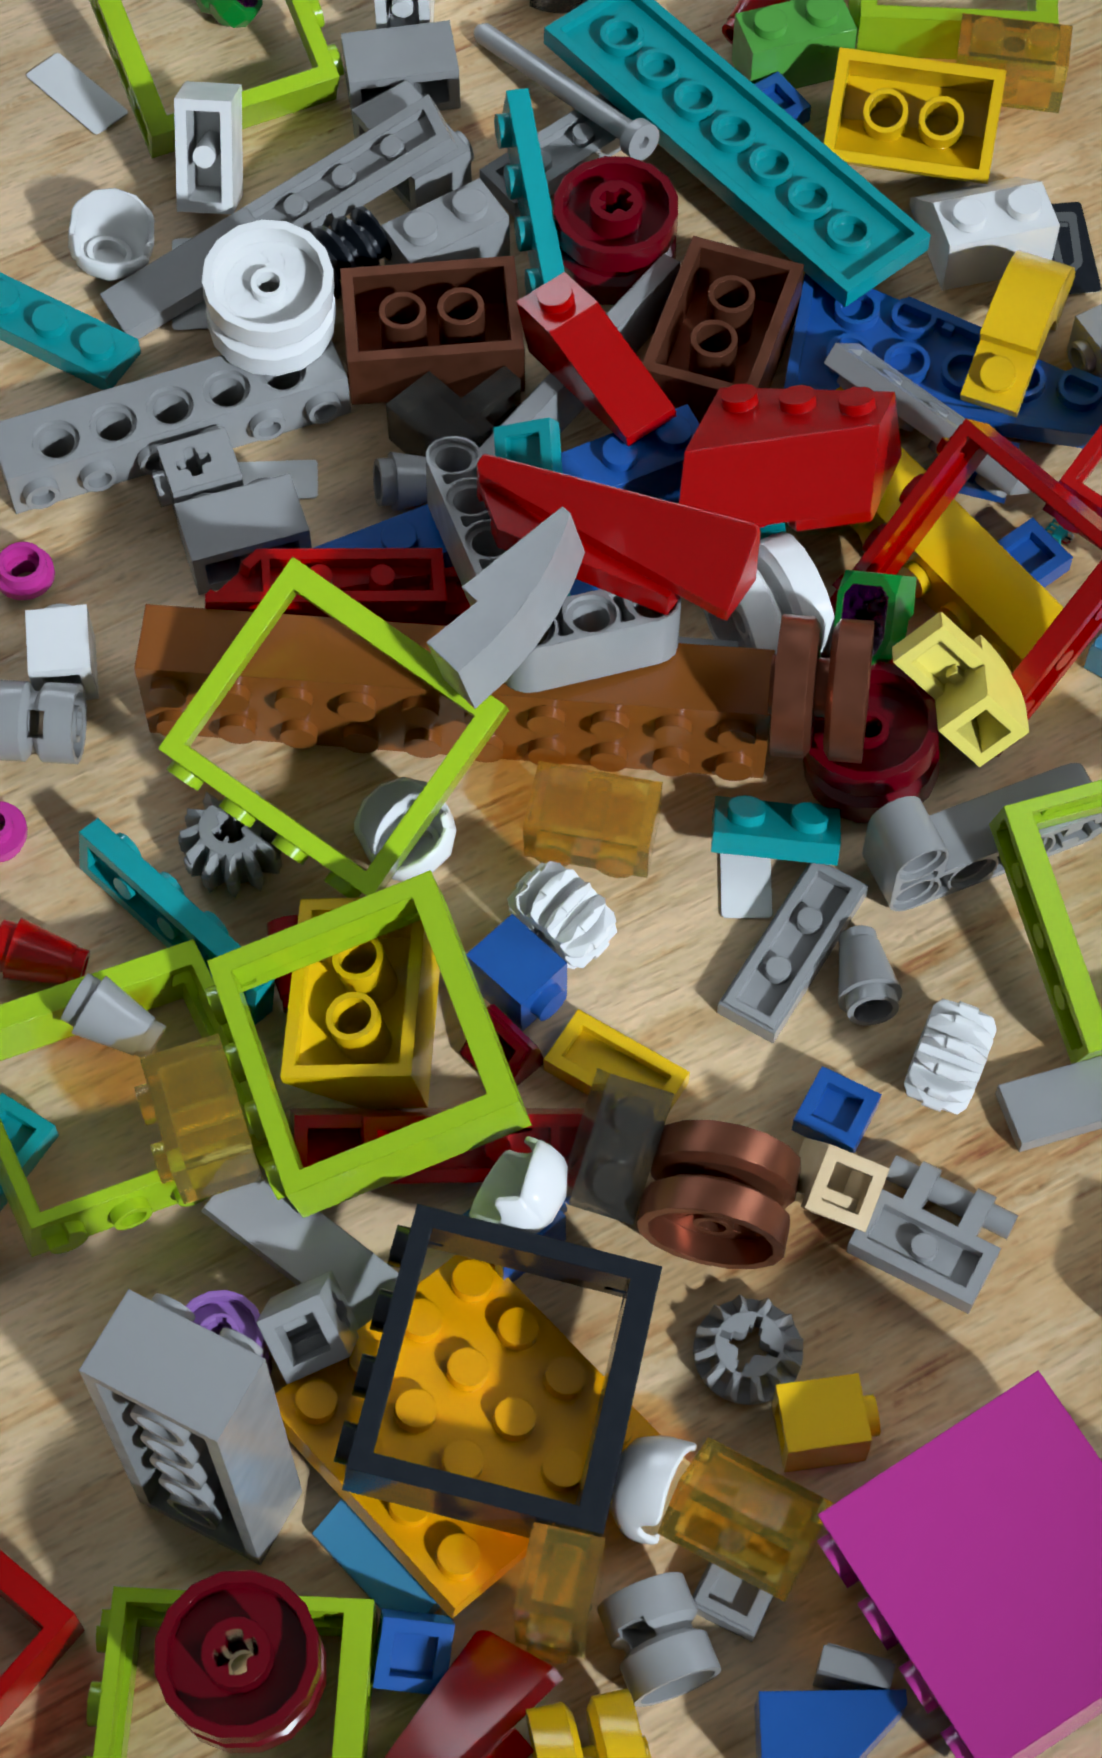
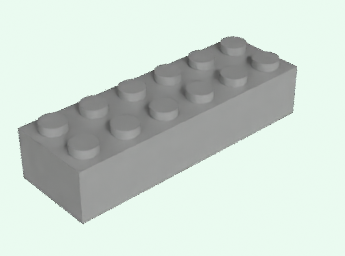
(194, 1423)

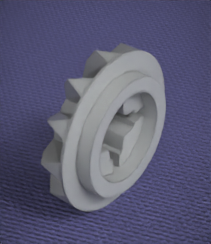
(718, 1360)

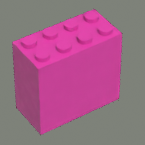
(987, 1572)

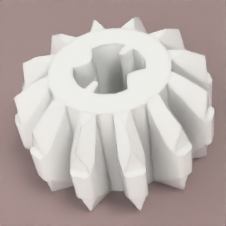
(563, 913)
(950, 1056)

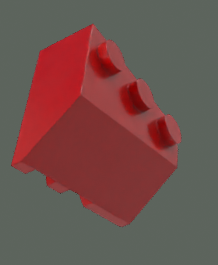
(793, 455)

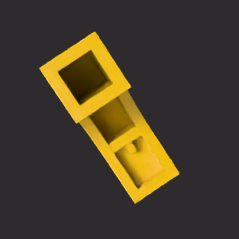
(1014, 331)

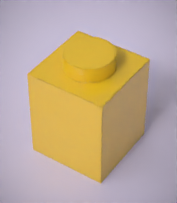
(824, 1422)

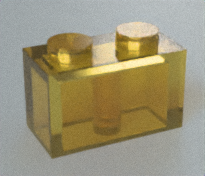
(1029, 51)
(592, 820)
(199, 1120)
(745, 1518)
(558, 1592)

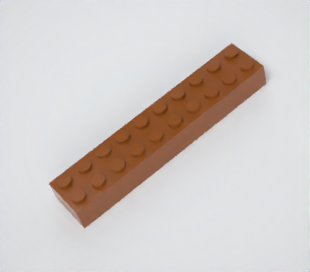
(333, 689)

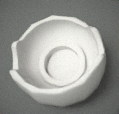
(111, 234)
(383, 812)
(523, 1188)
(646, 1484)

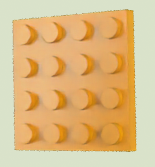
(474, 1393)

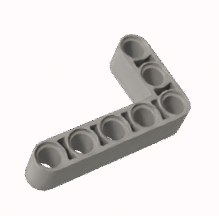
(593, 631)

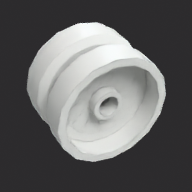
(269, 297)
(783, 585)

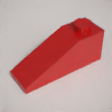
(592, 358)

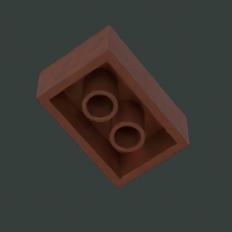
(432, 318)
(723, 323)

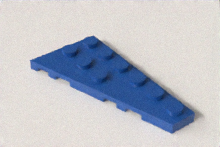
(936, 355)

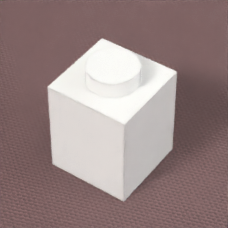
(61, 647)

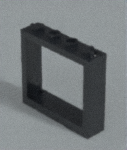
(467, 1497)

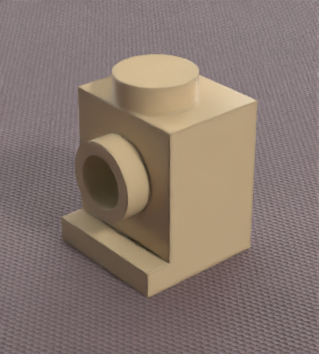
(839, 1183)

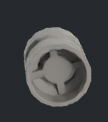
(62, 722)
(660, 1644)

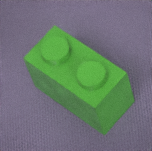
(792, 38)

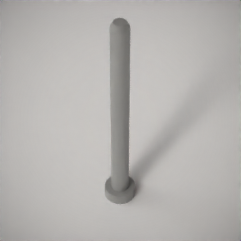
(636, 137)

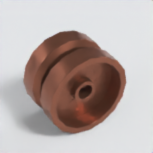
(820, 688)
(720, 1194)

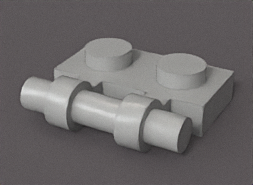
(925, 1248)

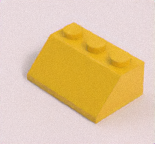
(914, 115)
(364, 1019)

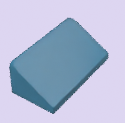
(371, 1562)

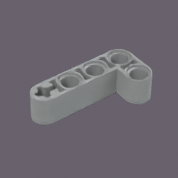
(937, 854)

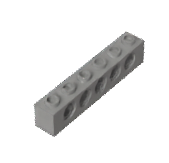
(115, 431)

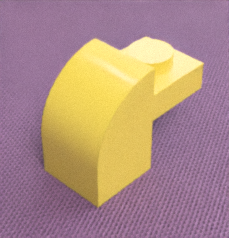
(972, 687)

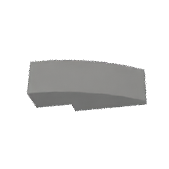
(509, 609)

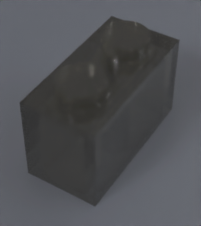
(616, 1145)

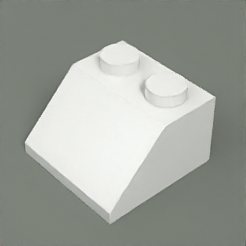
(983, 226)

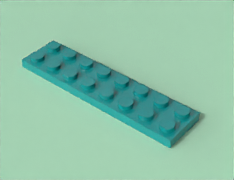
(740, 144)

